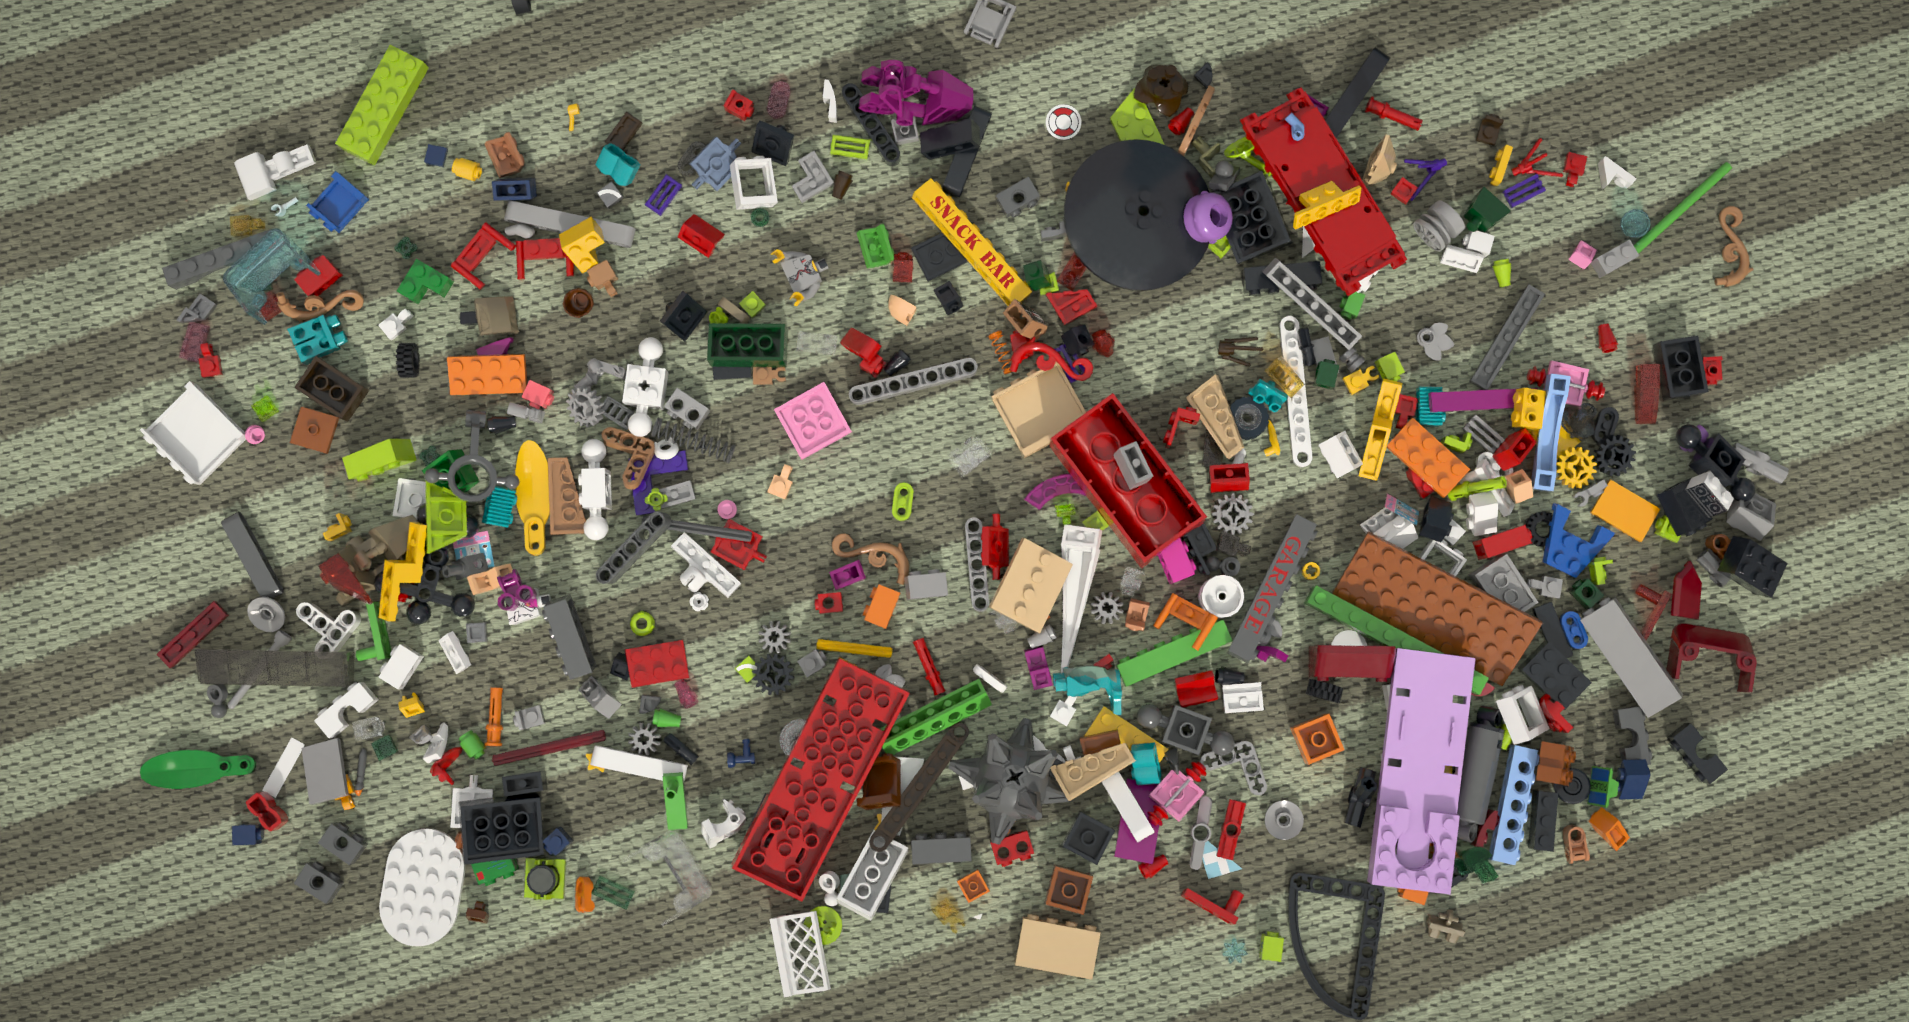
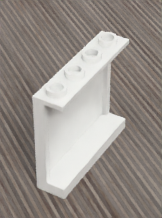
(194, 435)

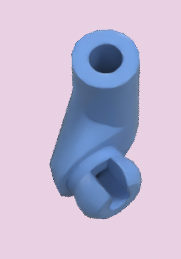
(1297, 127)

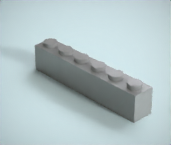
(1312, 303)

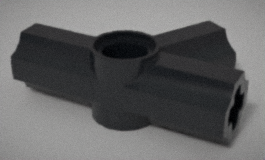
(1360, 796)

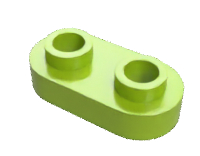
(902, 501)

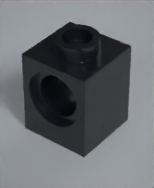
(1077, 340)

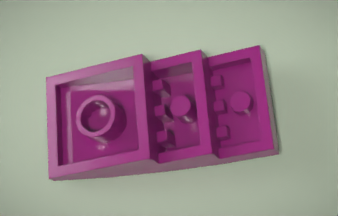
(1126, 844)

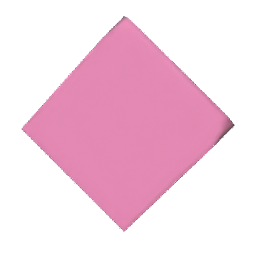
(1583, 255)

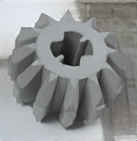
(1109, 601)
(769, 632)
(647, 732)

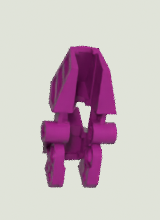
(946, 102)

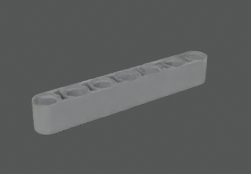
(561, 221)
(903, 379)

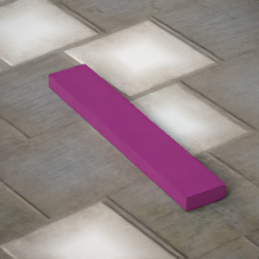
(1471, 400)

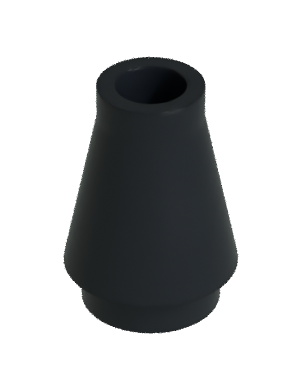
(897, 362)
(501, 423)
(1228, 676)

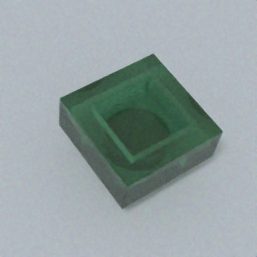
(384, 747)

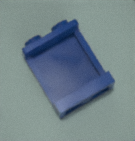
(337, 203)

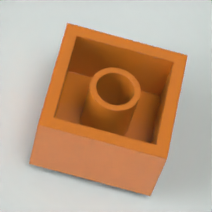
(1317, 738)

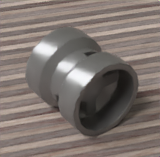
(1352, 359)

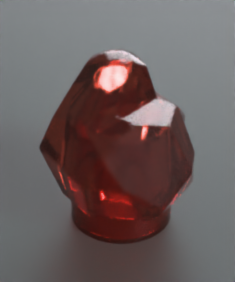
(1103, 343)

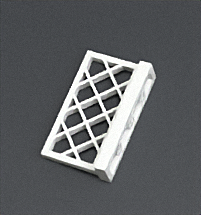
(784, 952)

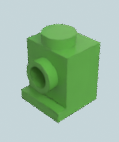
(1351, 305)

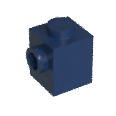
(557, 841)

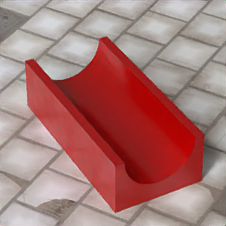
(1143, 517)

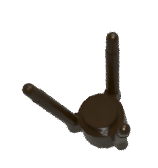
(1227, 348)

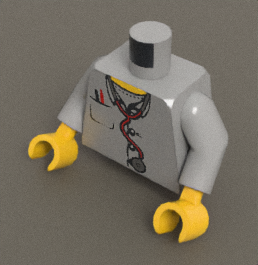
(801, 273)

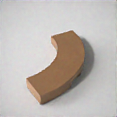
(1196, 120)

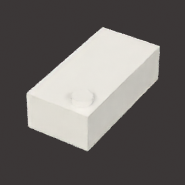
(871, 877)

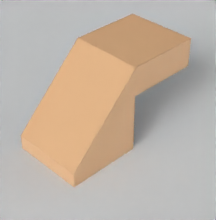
(488, 580)

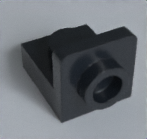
(948, 298)

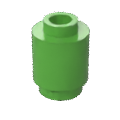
(472, 745)

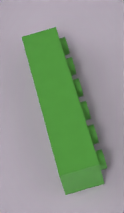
(1170, 654)

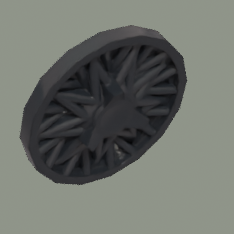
(1577, 790)

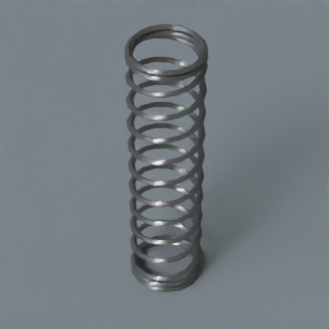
(657, 426)

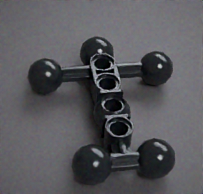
(419, 611)

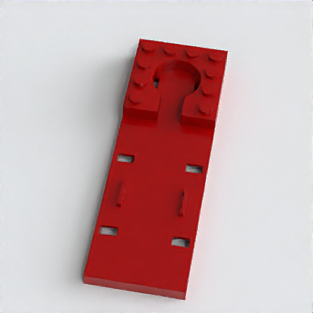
(807, 803)

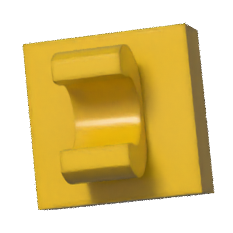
(411, 706)

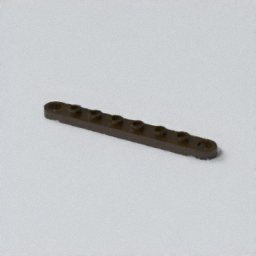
(919, 787)

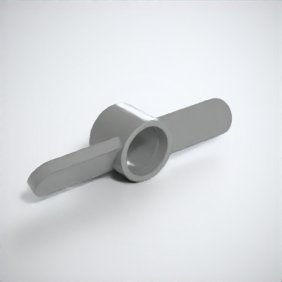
(1202, 820)

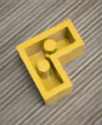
(580, 243)

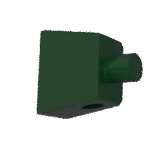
(1485, 211)

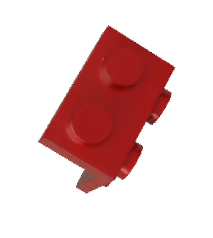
(1186, 415)

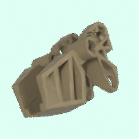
(385, 539)

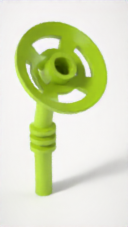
(1243, 149)

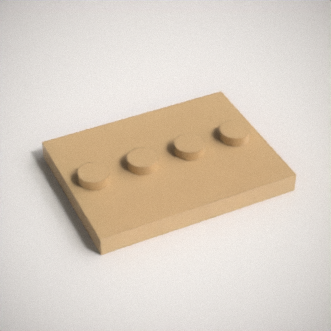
(1030, 585)

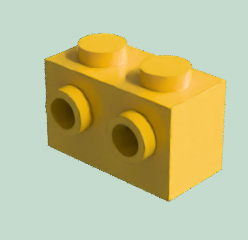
(1528, 408)

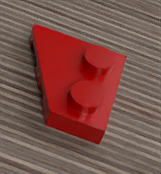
(1071, 304)

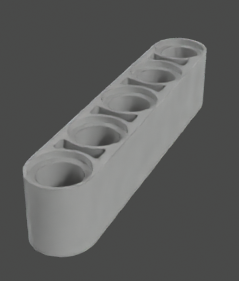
(976, 574)

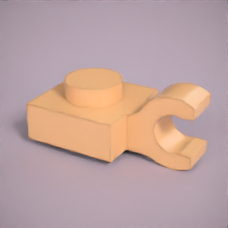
(780, 484)

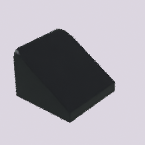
(619, 666)

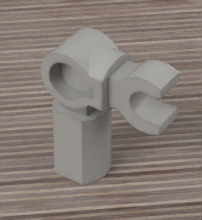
(525, 412)

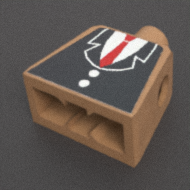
(1031, 325)

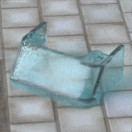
(261, 267)

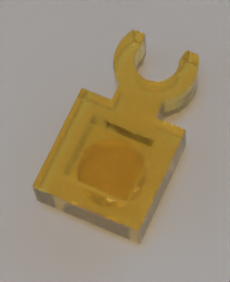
(946, 913)

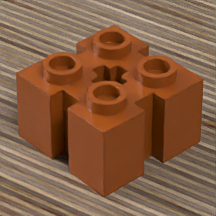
(1555, 763)

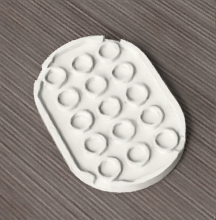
(422, 887)

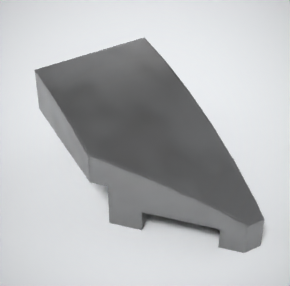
(198, 311)

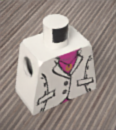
(526, 611)

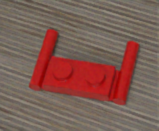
(477, 250)
(539, 250)

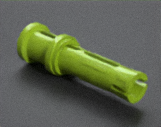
(1468, 488)

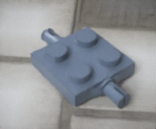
(714, 163)

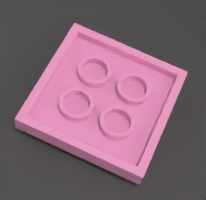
(812, 420)

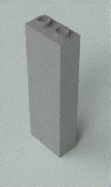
(1631, 656)

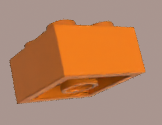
(973, 885)

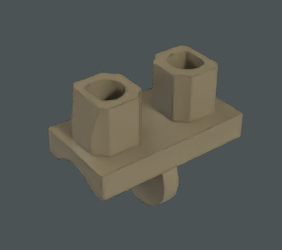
(1445, 923)

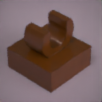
(478, 913)

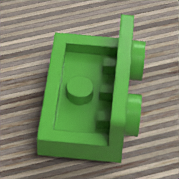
(875, 246)

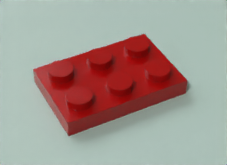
(657, 663)

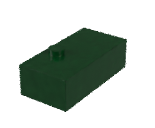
(747, 345)

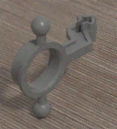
(475, 420)

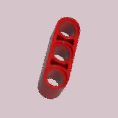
(860, 344)

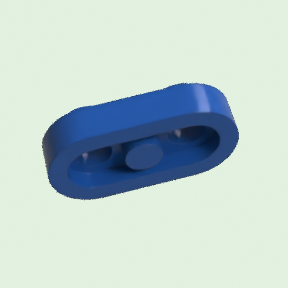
(1574, 629)

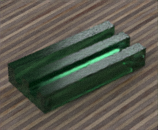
(628, 898)

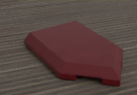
(1686, 593)

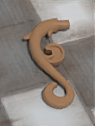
(1737, 245)
(322, 308)
(872, 549)

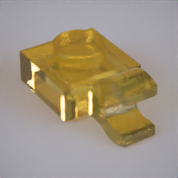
(244, 224)

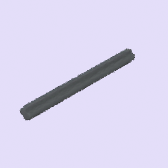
(706, 530)

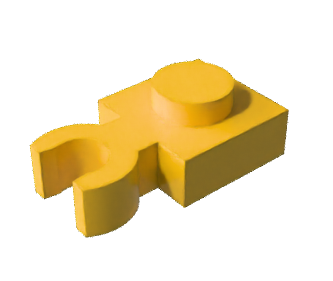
(1358, 381)

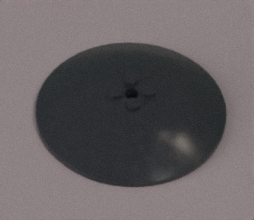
(1105, 219)

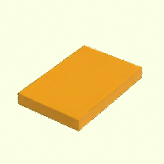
(1625, 511)

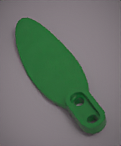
(192, 768)

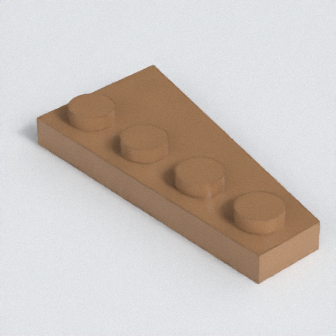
(564, 504)

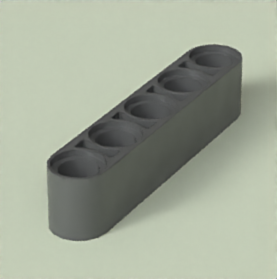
(625, 552)
(252, 556)

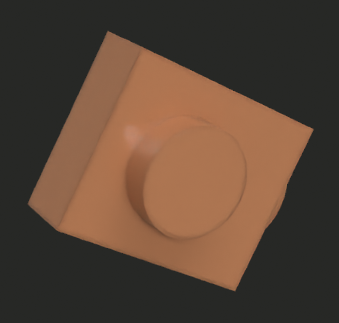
(1136, 615)

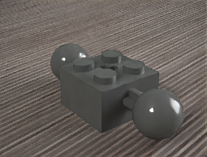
(1221, 742)

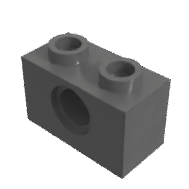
(1023, 188)
(332, 842)
(308, 881)

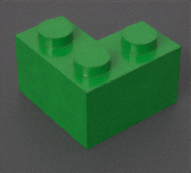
(420, 279)

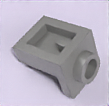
(813, 662)
(529, 717)

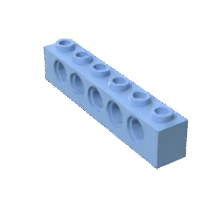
(1508, 793)

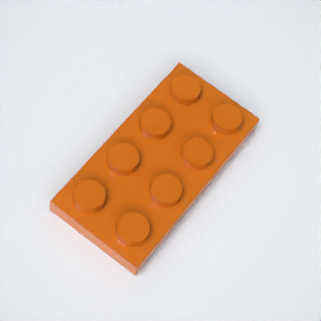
(487, 374)
(1428, 458)

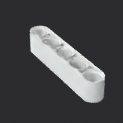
(634, 763)
(1128, 807)

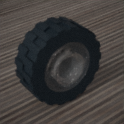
(1258, 416)

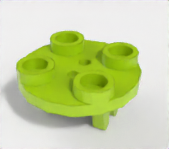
(831, 929)

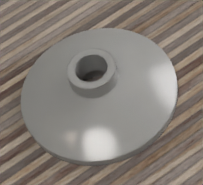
(265, 620)
(1293, 823)

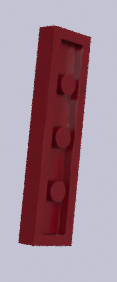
(192, 634)

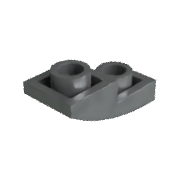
(1052, 233)

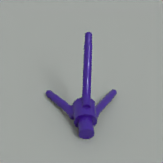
(1431, 167)

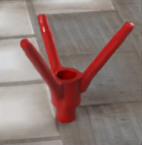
(1525, 165)

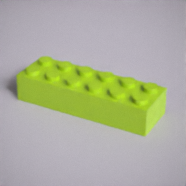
(382, 105)

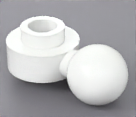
(829, 886)

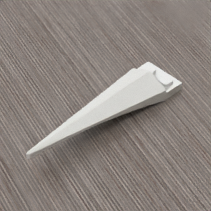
(1081, 549)

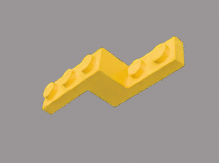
(1380, 429)
(402, 571)

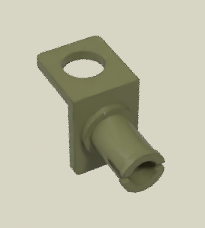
(1207, 153)

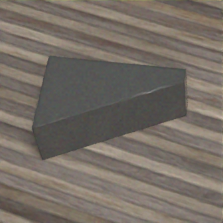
(1172, 759)

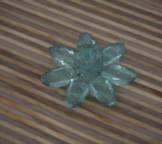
(1230, 952)

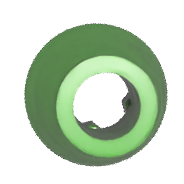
(666, 719)

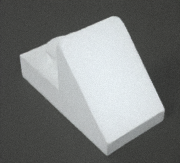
(1609, 170)

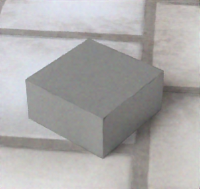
(904, 134)

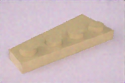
(1217, 415)
(1086, 772)

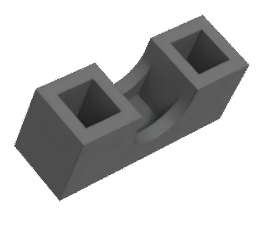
(1633, 720)

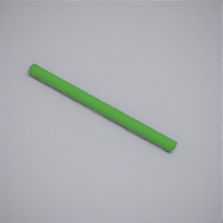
(1682, 207)

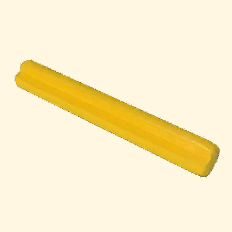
(854, 648)

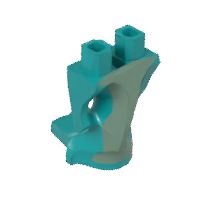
(1084, 679)

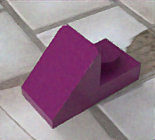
(847, 575)

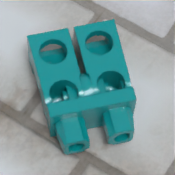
(317, 338)

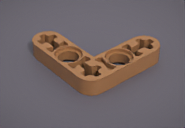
(638, 454)

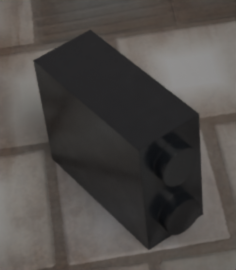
(1682, 510)

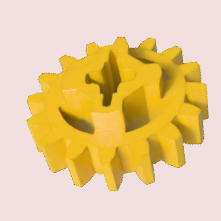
(1573, 474)

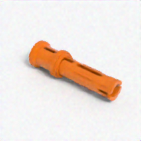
(494, 727)

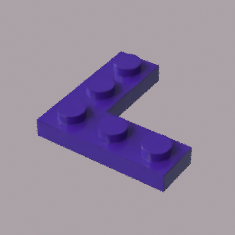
(656, 466)

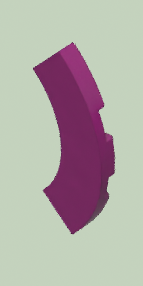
(1052, 488)

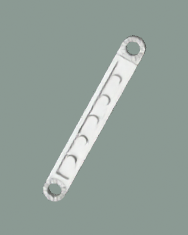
(1296, 405)

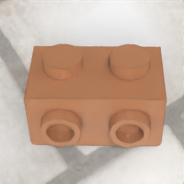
(505, 155)

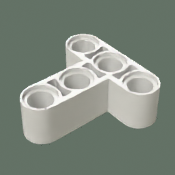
(331, 626)

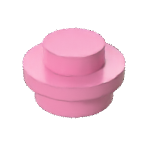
(254, 434)
(727, 509)

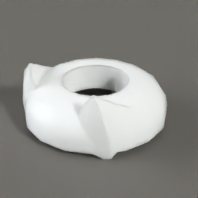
(665, 454)

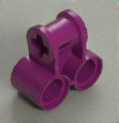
(512, 587)

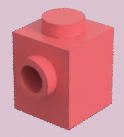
(538, 395)

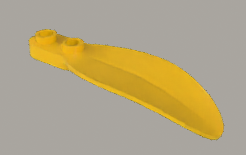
(533, 494)

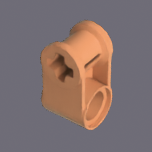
(1575, 848)

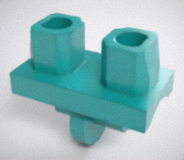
(1268, 394)

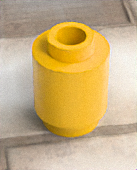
(466, 169)

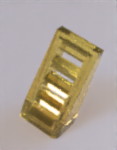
(1279, 361)

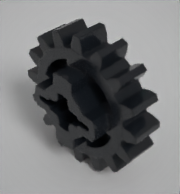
(1621, 458)
(781, 672)

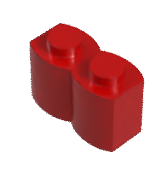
(269, 814)

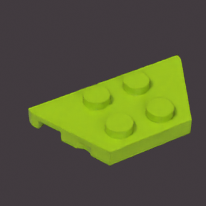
(1134, 121)
(444, 517)

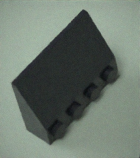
(1256, 219)
(501, 828)

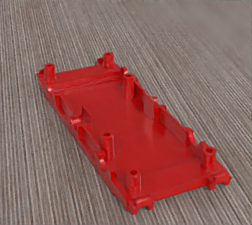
(1351, 240)

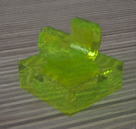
(265, 408)
(1065, 511)

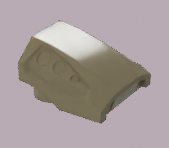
(496, 315)

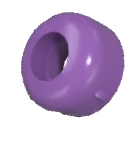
(1198, 219)

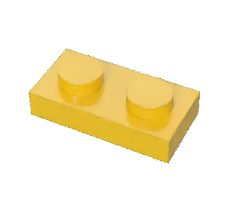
(1502, 158)

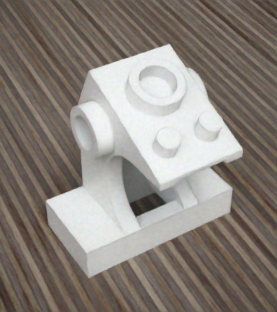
(717, 832)

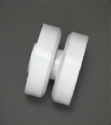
(1221, 584)

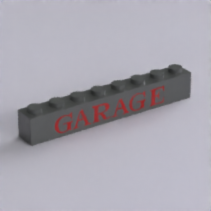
(1272, 588)

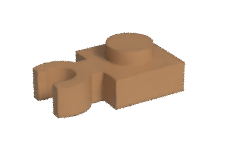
(765, 375)

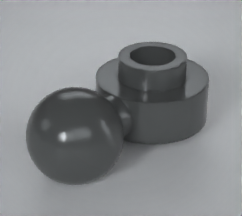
(1214, 564)
(217, 694)

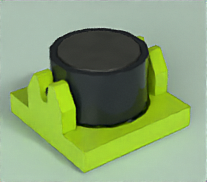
(543, 878)

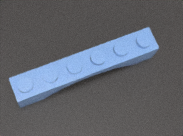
(1547, 441)

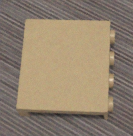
(1037, 408)

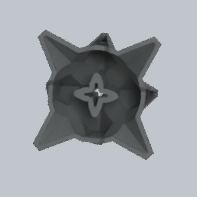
(1017, 798)

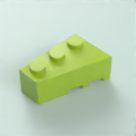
(379, 458)

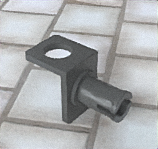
(465, 567)

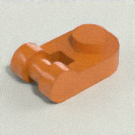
(583, 895)

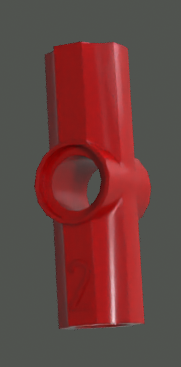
(1227, 842)

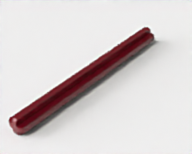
(548, 748)

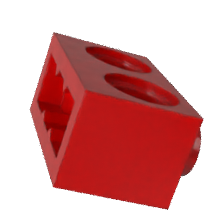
(1010, 842)

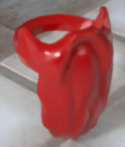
(442, 764)

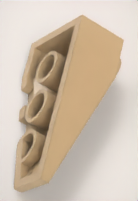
(1380, 162)

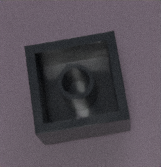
(1088, 837)

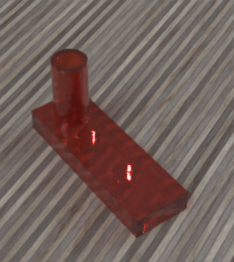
(1660, 602)

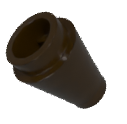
(841, 184)

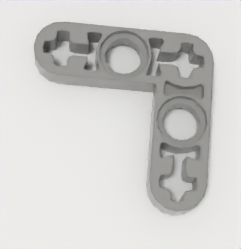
(1244, 760)

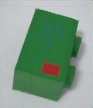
(488, 871)

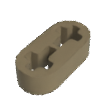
(733, 311)

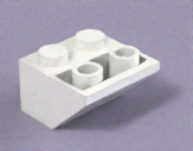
(1391, 528)

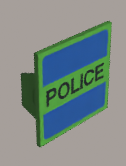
(1602, 786)

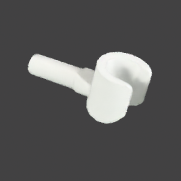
(283, 207)

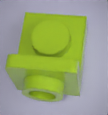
(1452, 442)
(1665, 530)
(1596, 570)

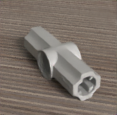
(1760, 464)

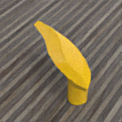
(1275, 448)

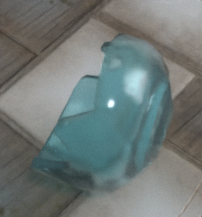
(1635, 223)

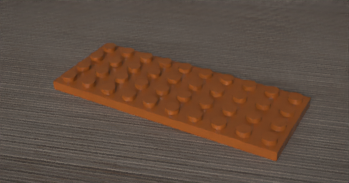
(1436, 607)

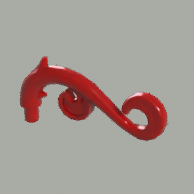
(1054, 356)

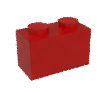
(314, 284)
(1514, 449)
(1229, 477)

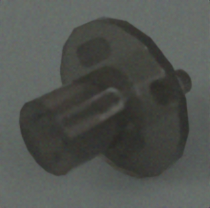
(1579, 421)

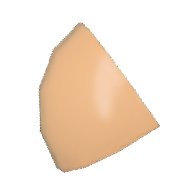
(901, 309)

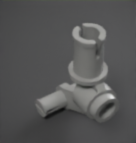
(596, 369)

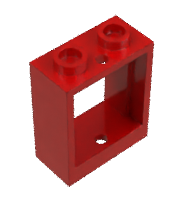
(1502, 542)

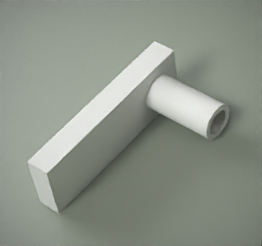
(1484, 471)

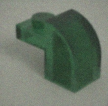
(1476, 861)

